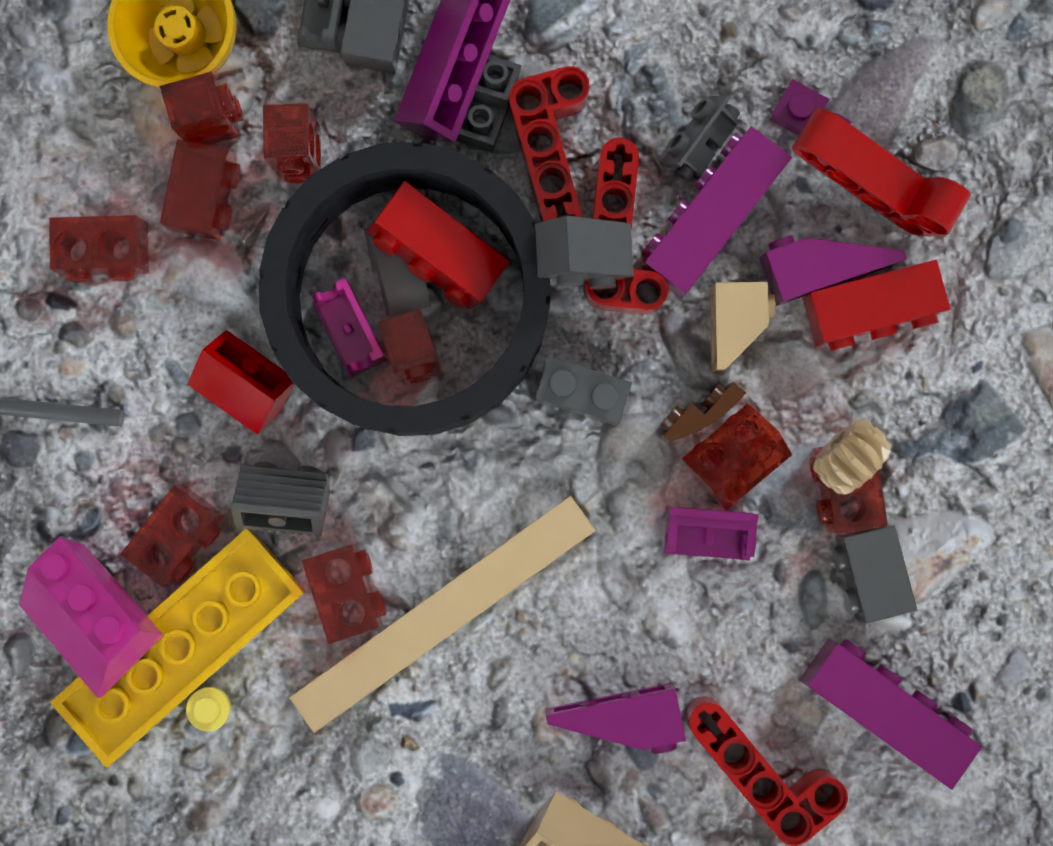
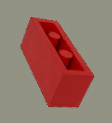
(437, 247)
(876, 305)

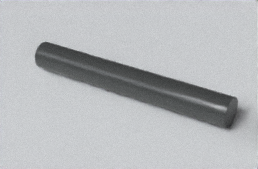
(61, 412)

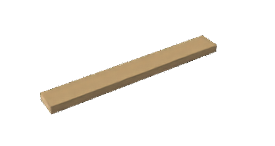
(442, 614)

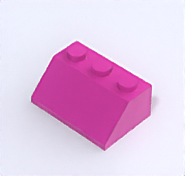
(86, 614)

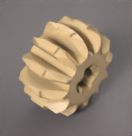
(852, 457)

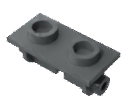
(711, 120)

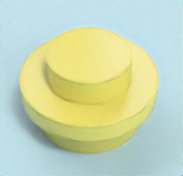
(208, 709)

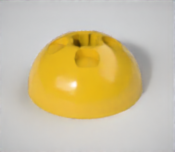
(149, 32)

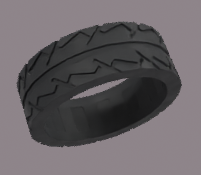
(330, 194)

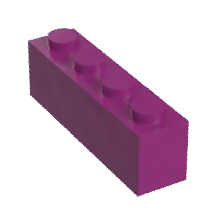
(450, 67)
(716, 211)
(890, 712)

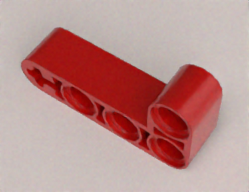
(543, 122)
(878, 177)
(625, 297)
(753, 766)

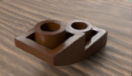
(685, 422)

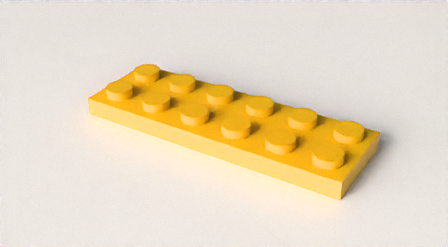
(201, 631)

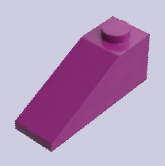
(818, 264)
(631, 718)

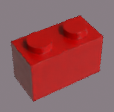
(241, 381)

